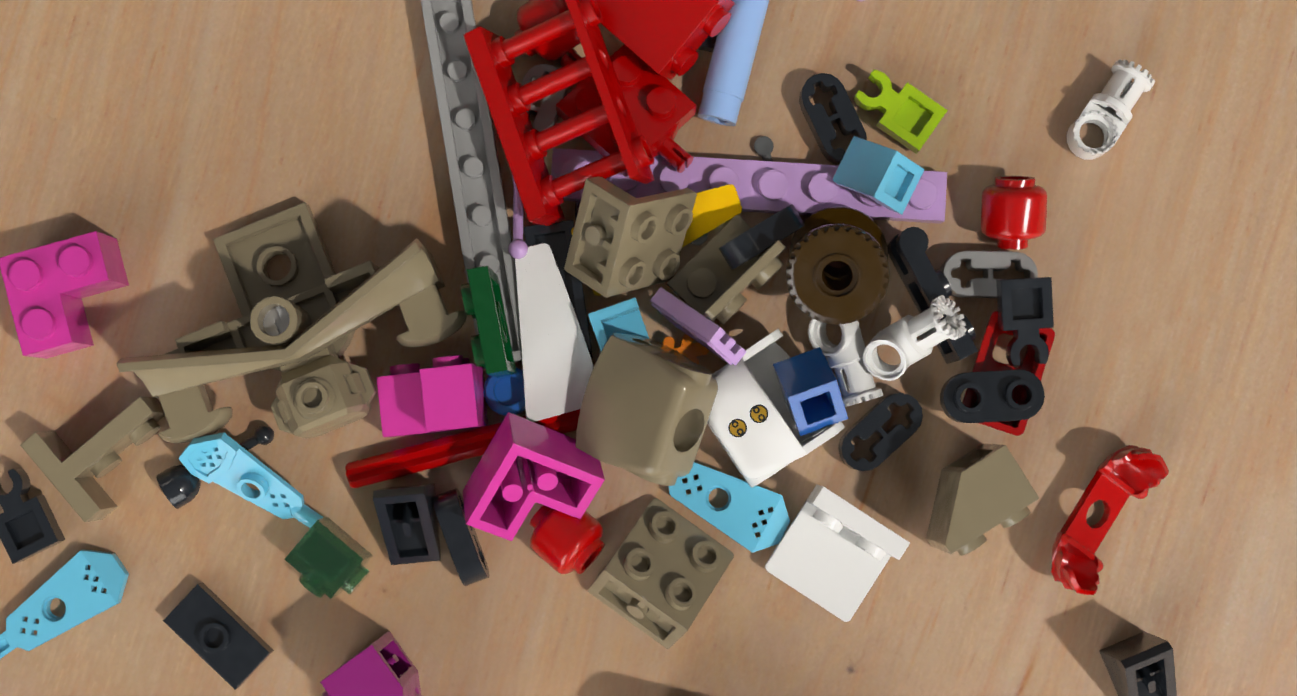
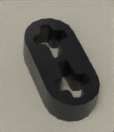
(821, 124)
(761, 236)
(889, 440)
(460, 538)

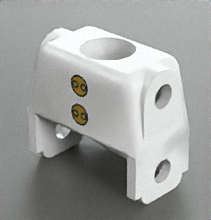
(753, 416)

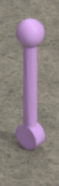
(517, 248)

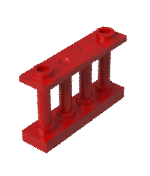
(510, 101)

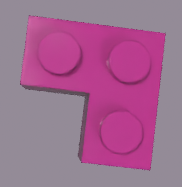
(48, 290)
(432, 398)
(527, 467)

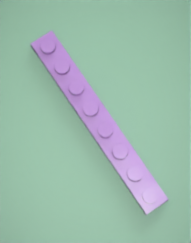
(767, 185)

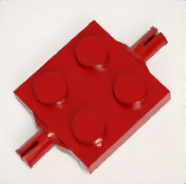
(653, 102)

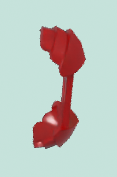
(1118, 476)

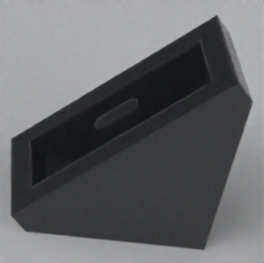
(408, 523)
(1141, 666)

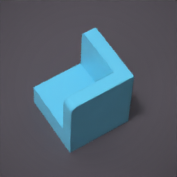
(878, 174)
(618, 318)

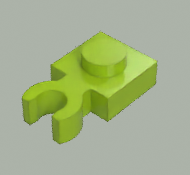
(907, 115)

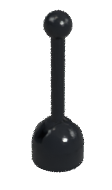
(182, 487)

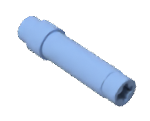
(732, 63)

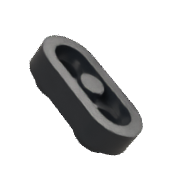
(993, 396)

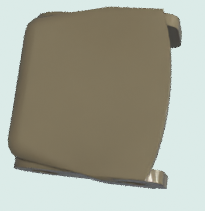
(645, 409)

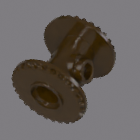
(832, 292)

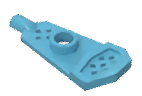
(230, 465)
(741, 509)
(75, 591)

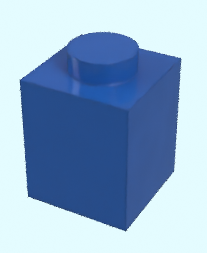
(810, 391)

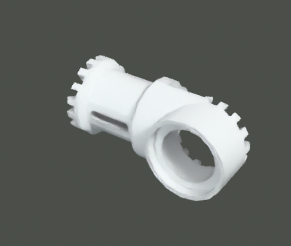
(1110, 109)
(904, 334)
(847, 361)

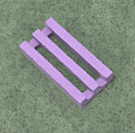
(697, 327)

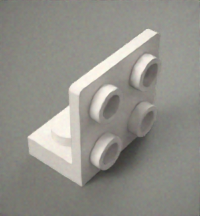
(834, 553)

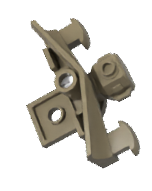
(295, 328)

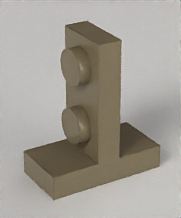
(74, 472)

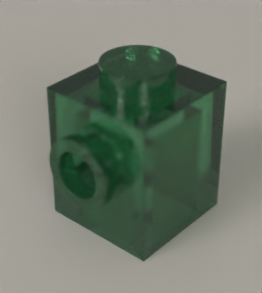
(329, 560)

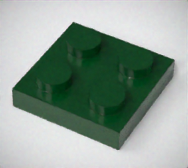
(484, 302)

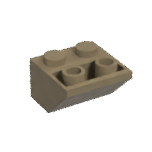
(976, 496)

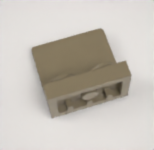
(627, 240)
(712, 286)
(662, 574)

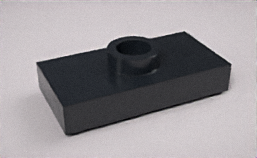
(218, 635)

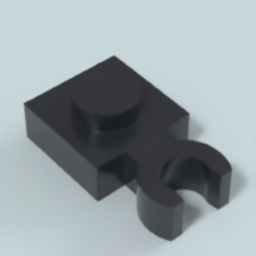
(1025, 308)
(26, 523)

